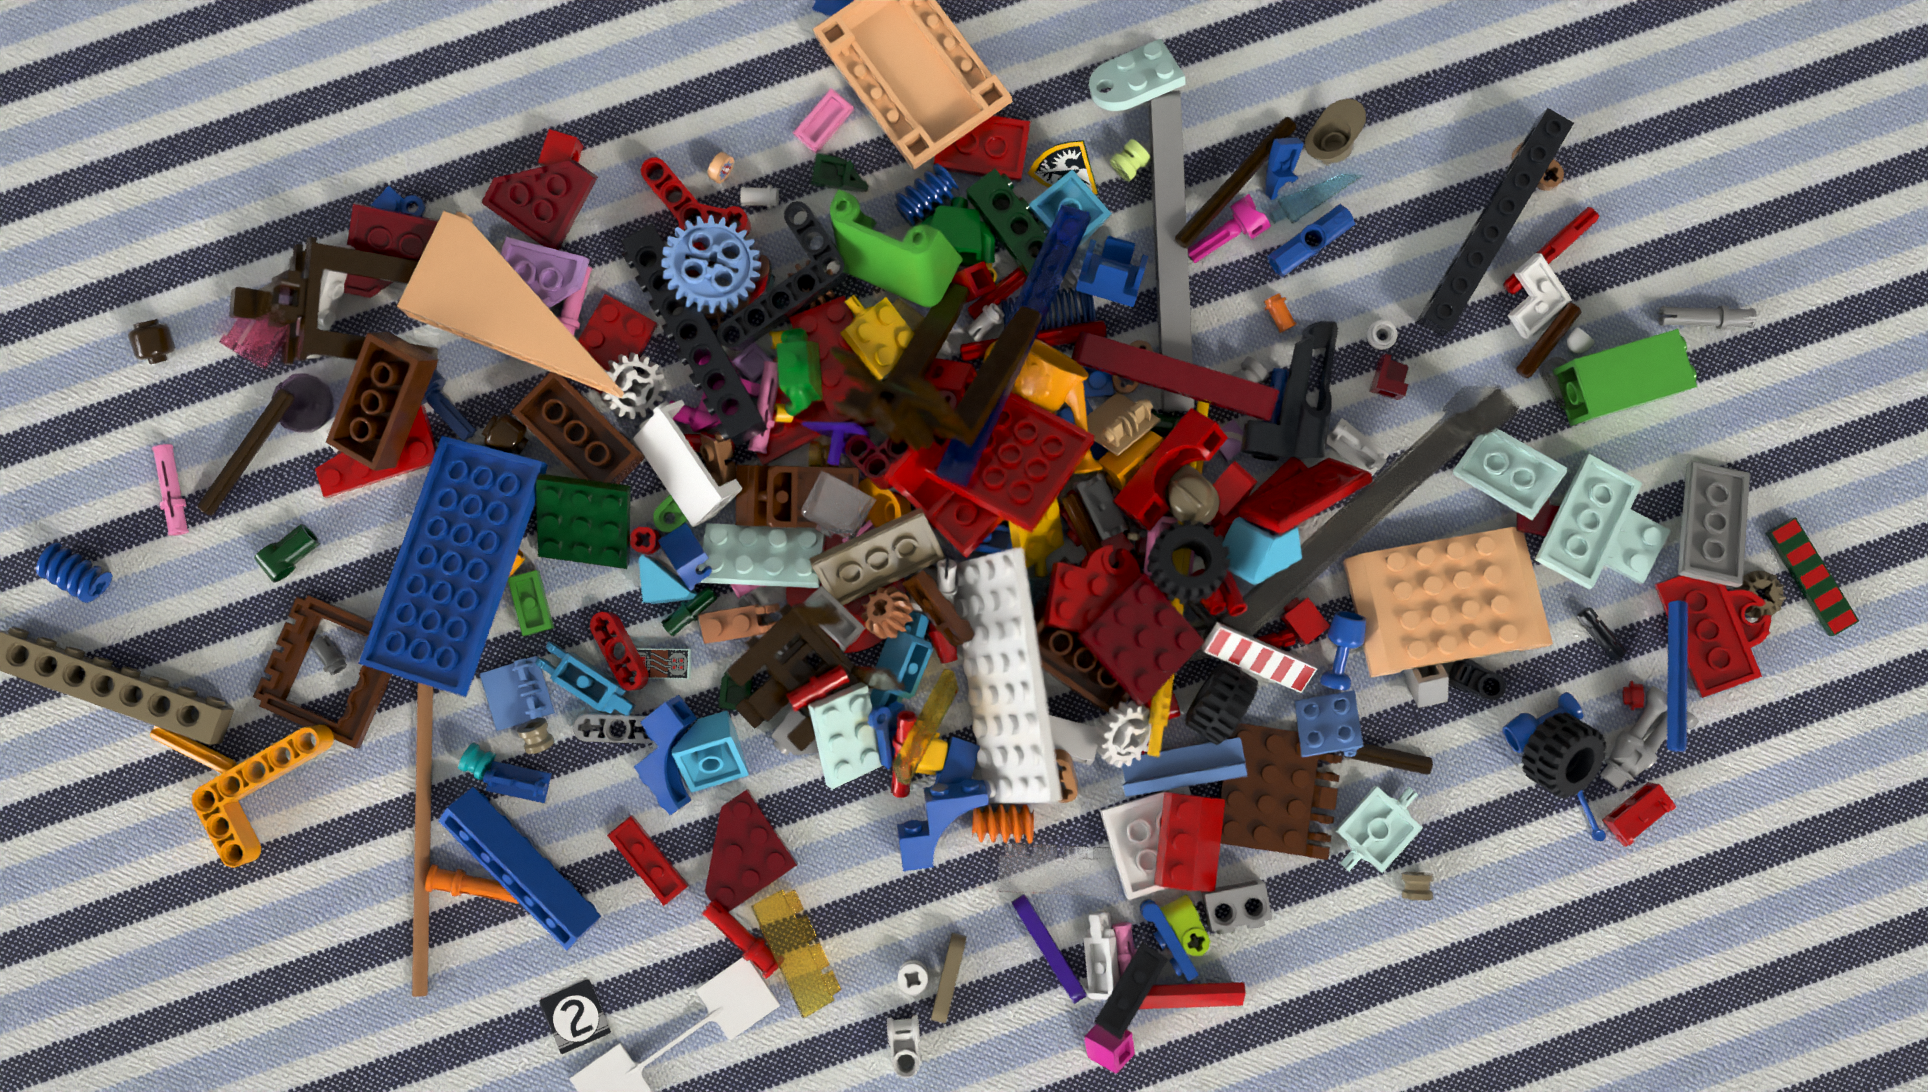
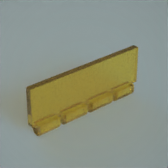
(795, 958)

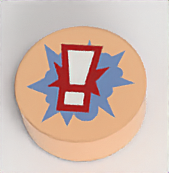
(720, 167)

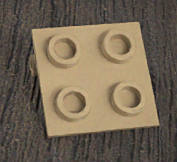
(1121, 422)

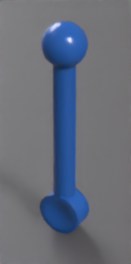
(1597, 834)

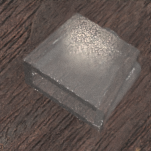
(836, 507)

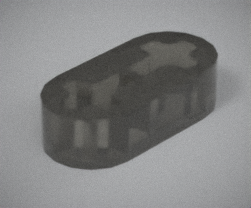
(1554, 385)

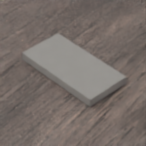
(1714, 524)

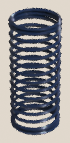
(1088, 308)

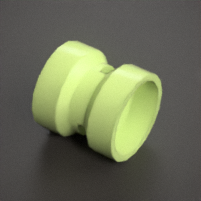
(1130, 160)

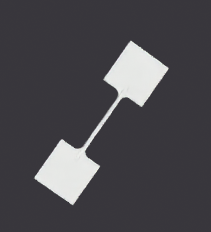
(733, 1001)

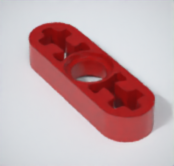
(607, 643)

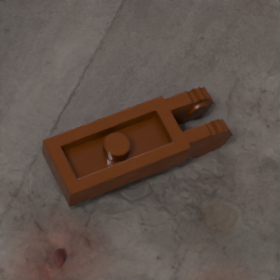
(938, 609)

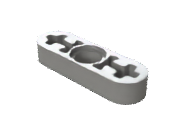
(595, 736)

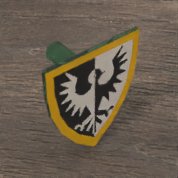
(1060, 160)

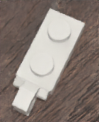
(1101, 956)

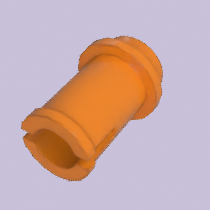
(1279, 312)

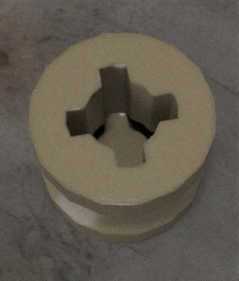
(535, 735)
(1417, 886)

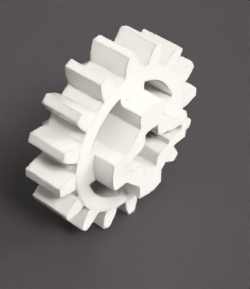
(644, 382)
(1124, 734)

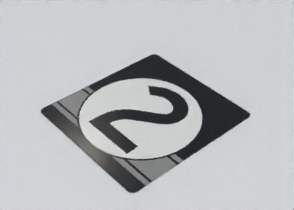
(575, 1016)

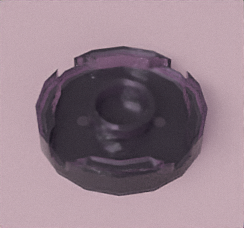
(311, 405)

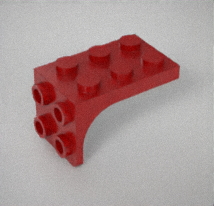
(955, 516)

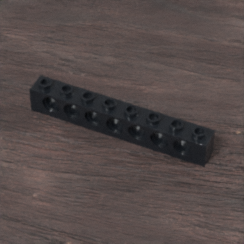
(1495, 222)
(747, 421)

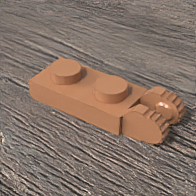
(735, 622)

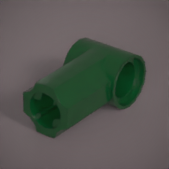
(280, 558)

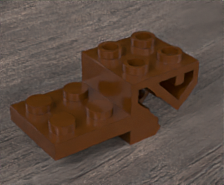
(777, 493)

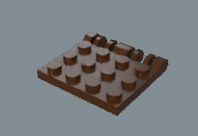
(1276, 797)

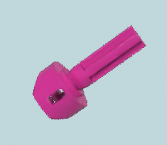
(1244, 220)

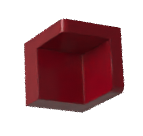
(1390, 378)

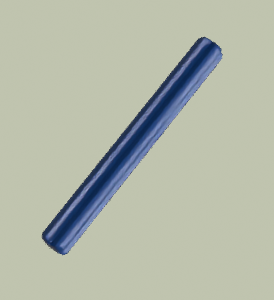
(1677, 676)

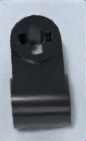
(1469, 678)

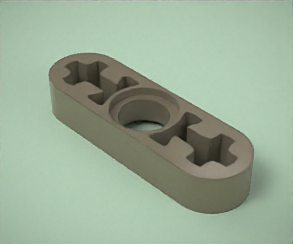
(948, 978)

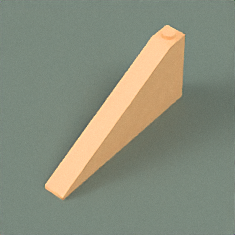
(478, 296)

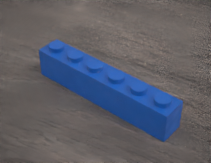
(519, 868)

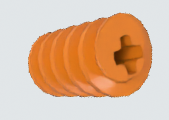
(1003, 823)

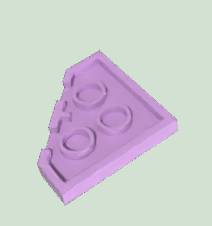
(546, 270)

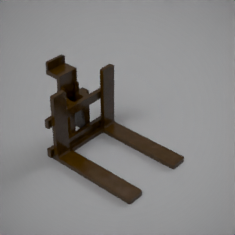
(305, 298)
(791, 672)

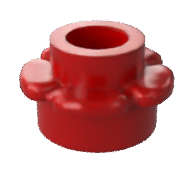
(1633, 695)

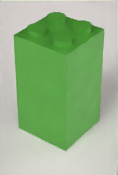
(1627, 376)

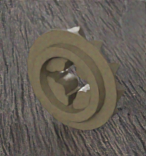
(1773, 591)

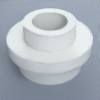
(1385, 326)

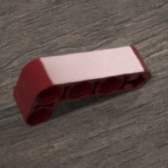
(886, 454)

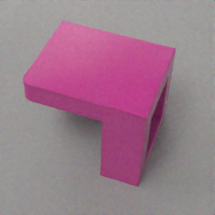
(1108, 1049)

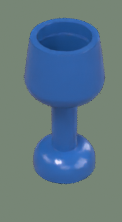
(1346, 632)
(1521, 727)

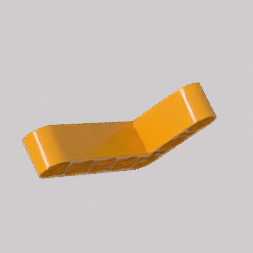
(251, 779)

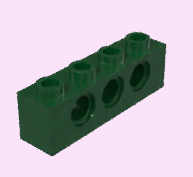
(995, 187)

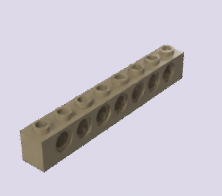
(212, 717)

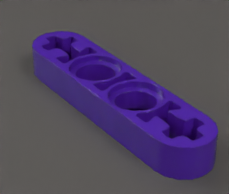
(1049, 948)

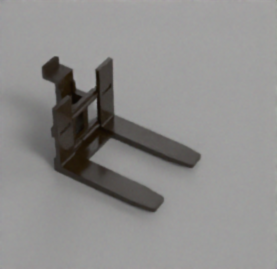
(912, 406)

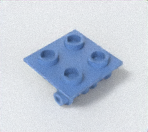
(517, 693)
(1329, 724)

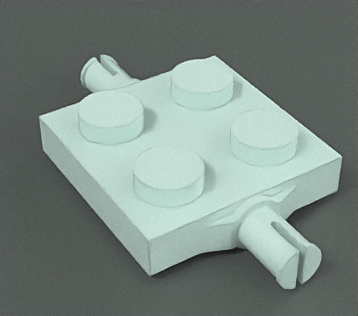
(1378, 829)

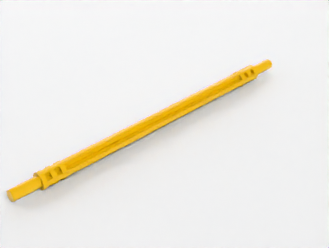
(1162, 698)

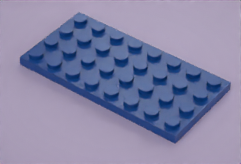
(453, 565)

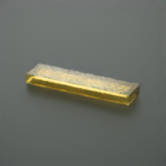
(925, 727)

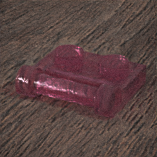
(260, 343)

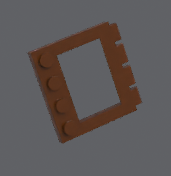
(285, 666)

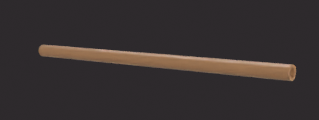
(422, 840)

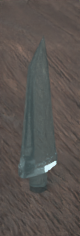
(1306, 200)

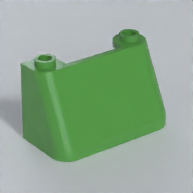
(912, 269)

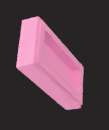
(823, 121)

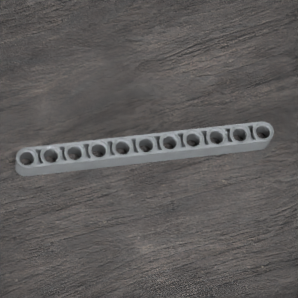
(1168, 221)

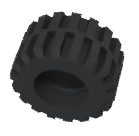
(1196, 539)
(1221, 702)
(1563, 755)

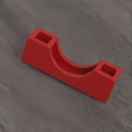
(1190, 441)

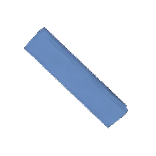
(1185, 767)

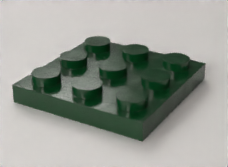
(583, 521)

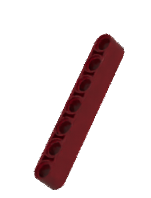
(1175, 376)

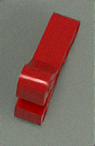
(688, 204)

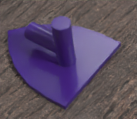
(839, 433)

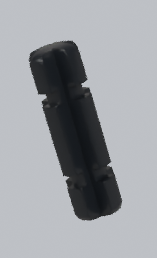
(1601, 634)

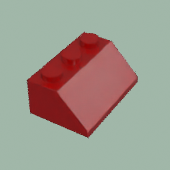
(1189, 842)

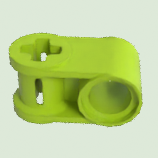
(1185, 921)

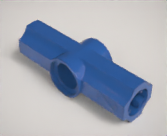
(1324, 230)

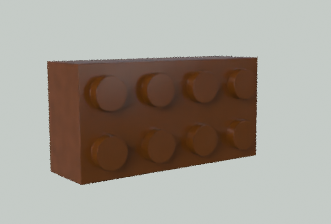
(381, 400)
(577, 431)
(1074, 665)

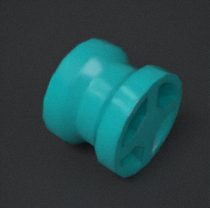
(476, 761)

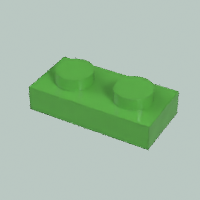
(530, 603)

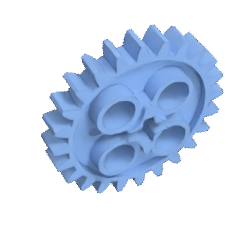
(704, 288)

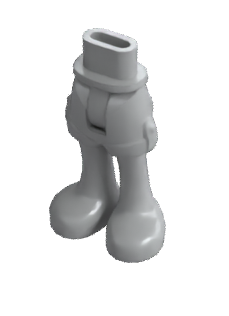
(1633, 754)

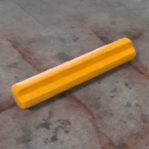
(193, 749)

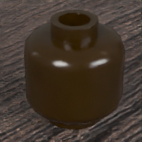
(151, 341)
(505, 434)

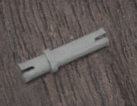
(1720, 317)

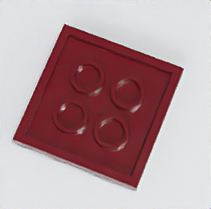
(1141, 639)

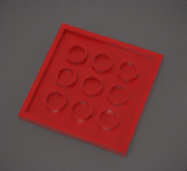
(1022, 463)

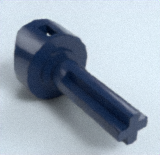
(446, 409)

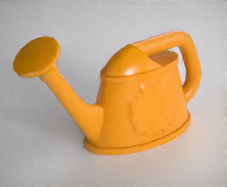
(1048, 382)

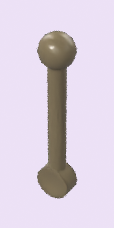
(1130, 535)

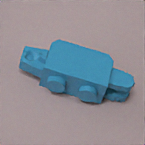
(906, 659)
(586, 681)

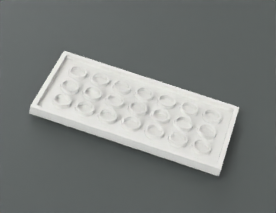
(1006, 680)

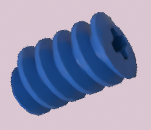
(925, 194)
(72, 573)

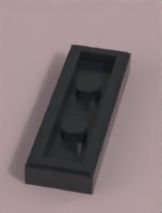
(1131, 990)

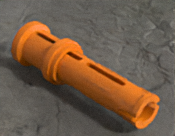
(459, 882)

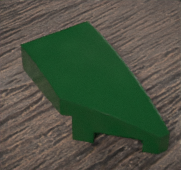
(836, 174)
(731, 693)

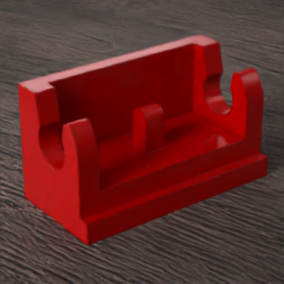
(1638, 812)

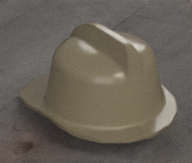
(1336, 131)
(1191, 496)

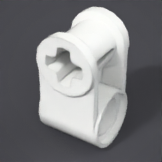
(904, 1039)

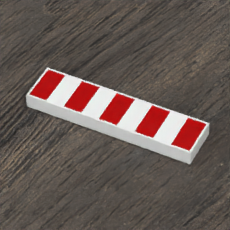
(1258, 657)

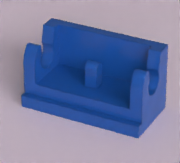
(685, 555)

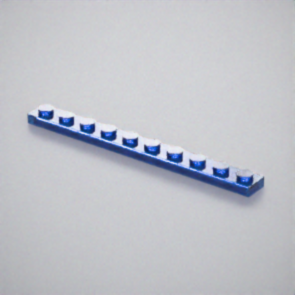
(1036, 294)

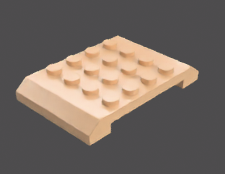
(912, 73)
(1447, 600)

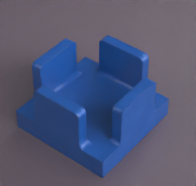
(1111, 273)

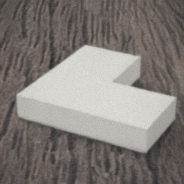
(1545, 296)

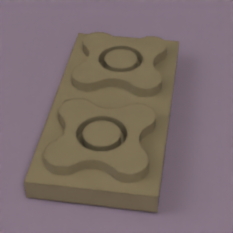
(878, 557)

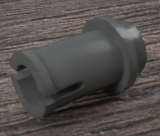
(329, 656)

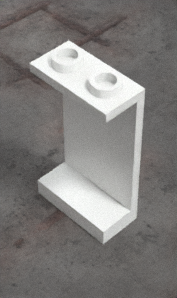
(681, 467)

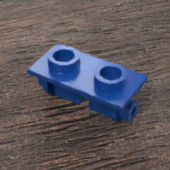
(517, 781)

